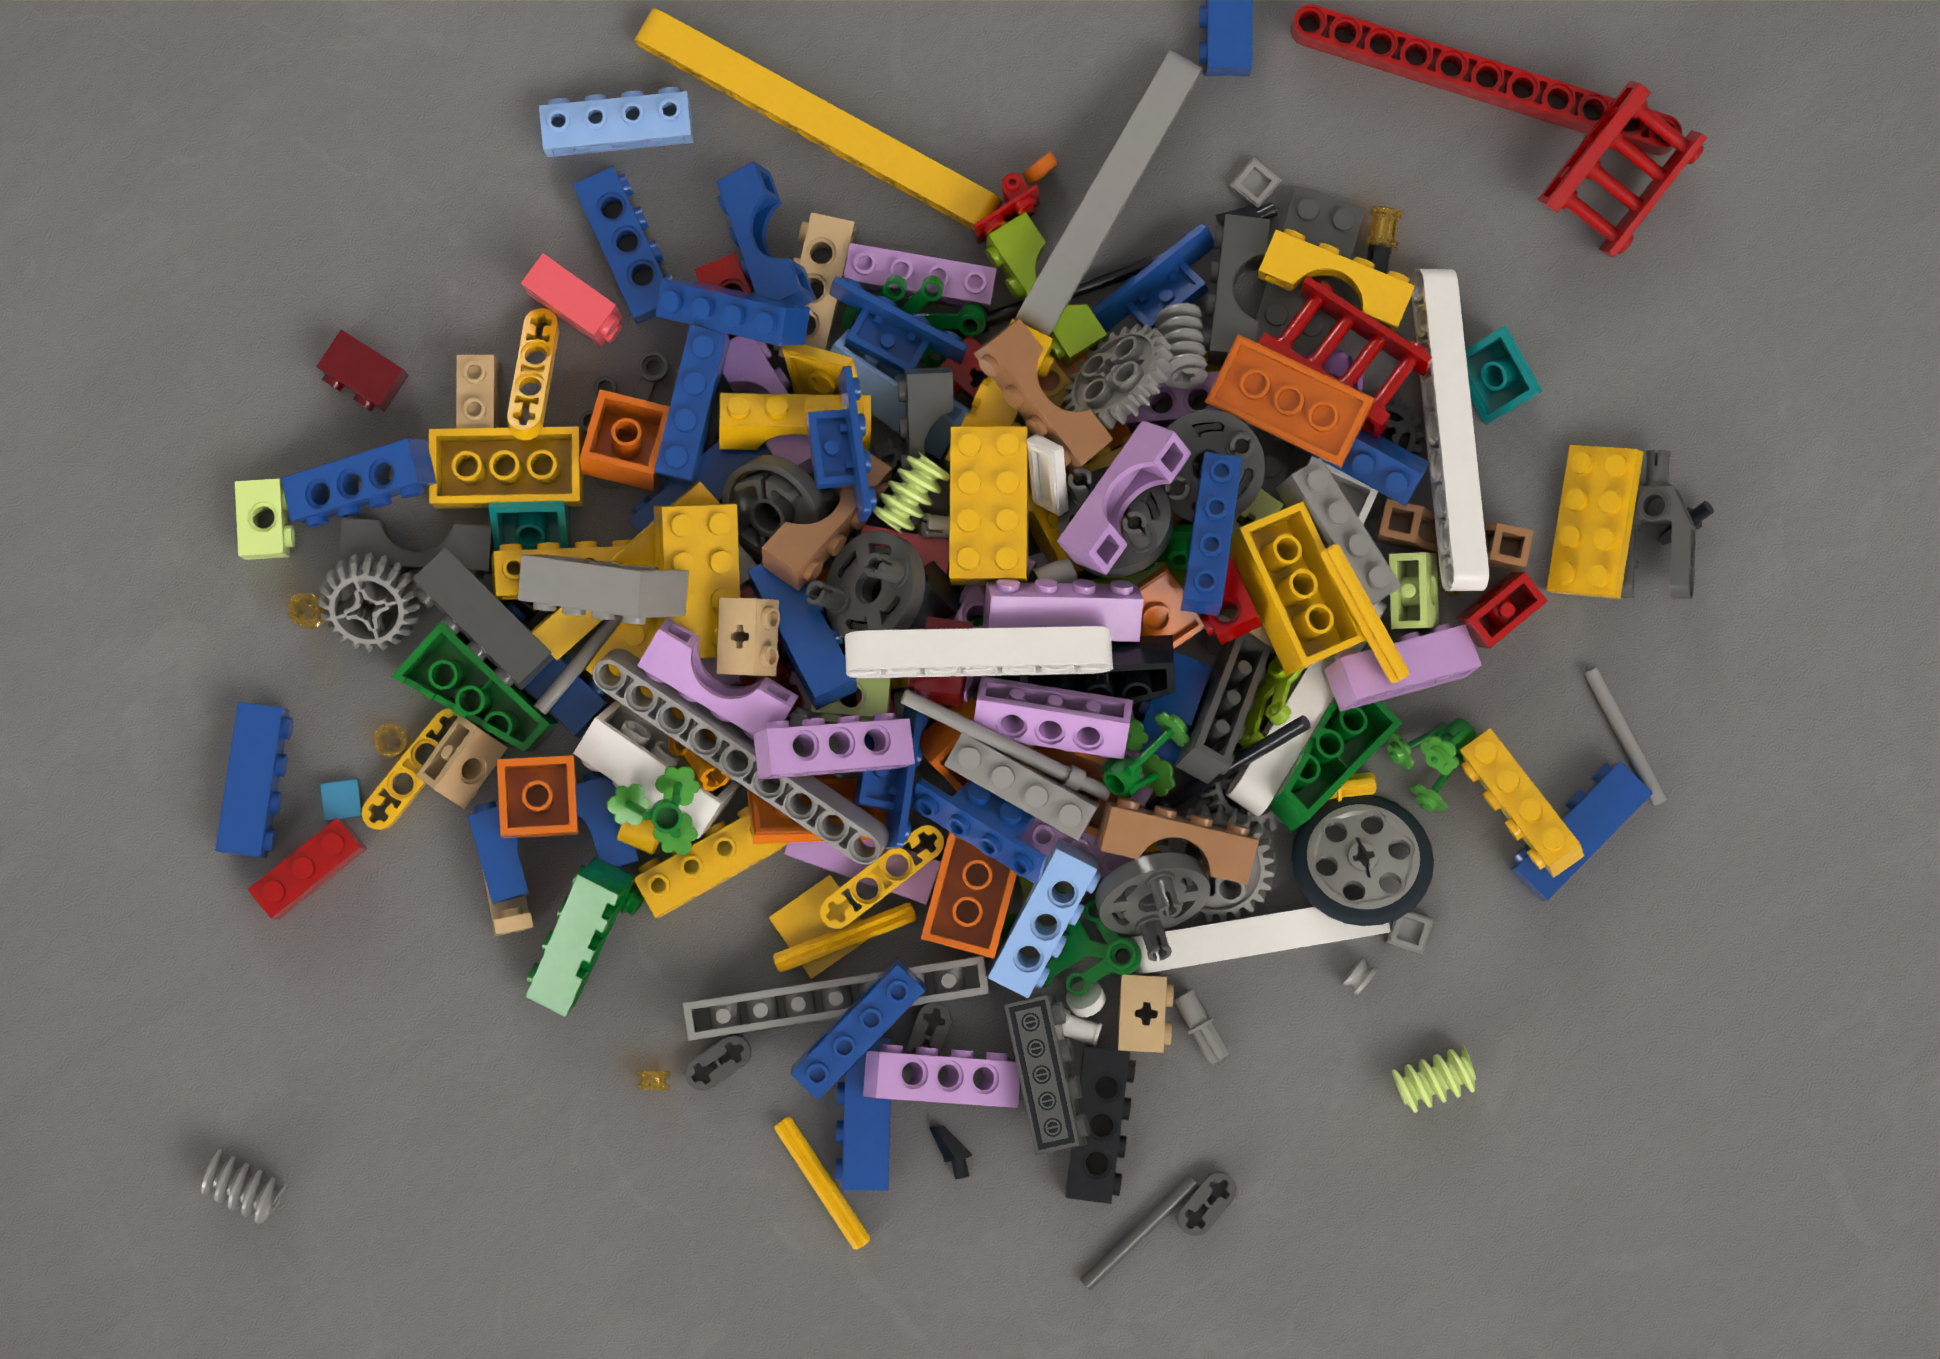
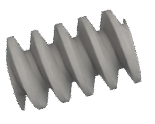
(1182, 330)
(241, 1188)

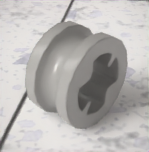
(1360, 976)

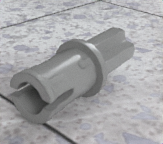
(1201, 1027)

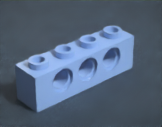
(1063, 864)

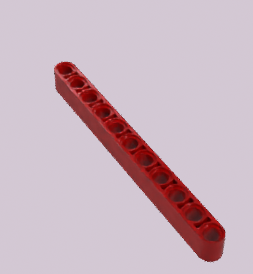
(1465, 82)

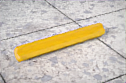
(1364, 613)
(844, 937)
(822, 1183)

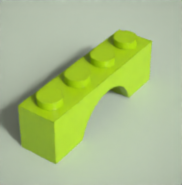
(1016, 250)

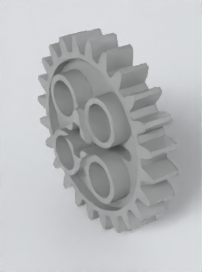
(1120, 375)
(1228, 898)

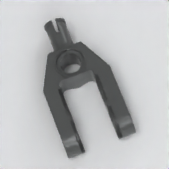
(1675, 513)

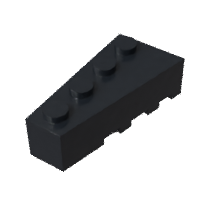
(1138, 673)

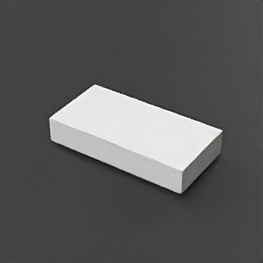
(1047, 474)

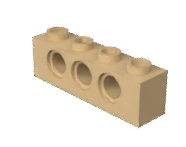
(836, 236)

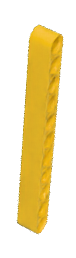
(815, 119)

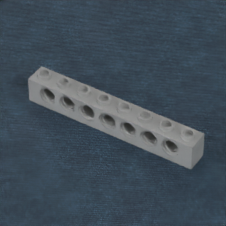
(823, 999)

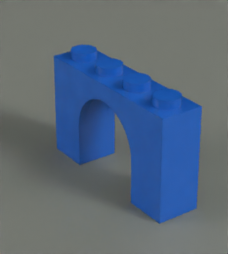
(501, 856)

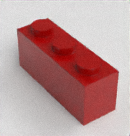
(307, 869)

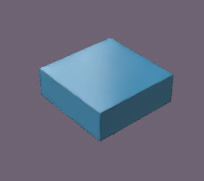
(341, 799)

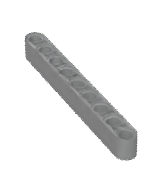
(1109, 193)
(722, 756)

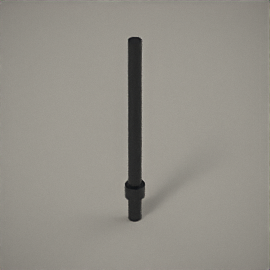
(1086, 286)
(1241, 760)

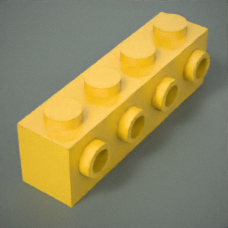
(507, 561)
(1521, 802)
(709, 863)

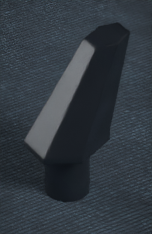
(1266, 212)
(1697, 514)
(952, 1150)

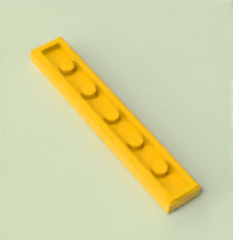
(562, 631)

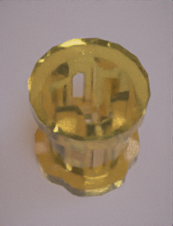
(1384, 227)
(296, 613)

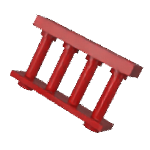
(1609, 135)
(1322, 296)

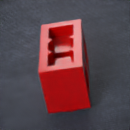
(1236, 598)

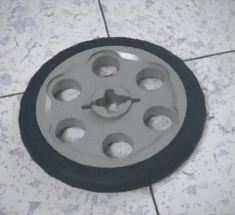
(1327, 891)

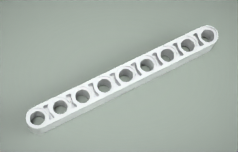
(1450, 432)

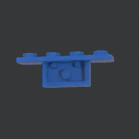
(1159, 284)
(890, 333)
(838, 446)
(893, 788)
(985, 823)

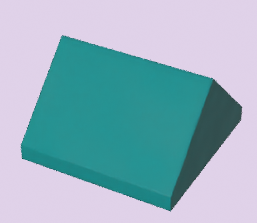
(1499, 376)
(530, 523)

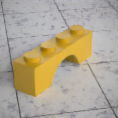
(1293, 259)
(755, 418)

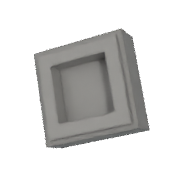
(1255, 183)
(1410, 932)

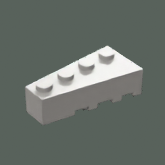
(602, 588)

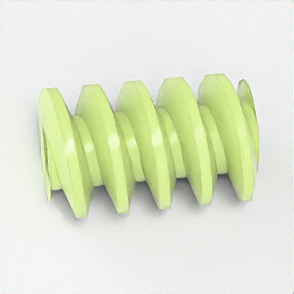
(910, 493)
(1435, 1079)

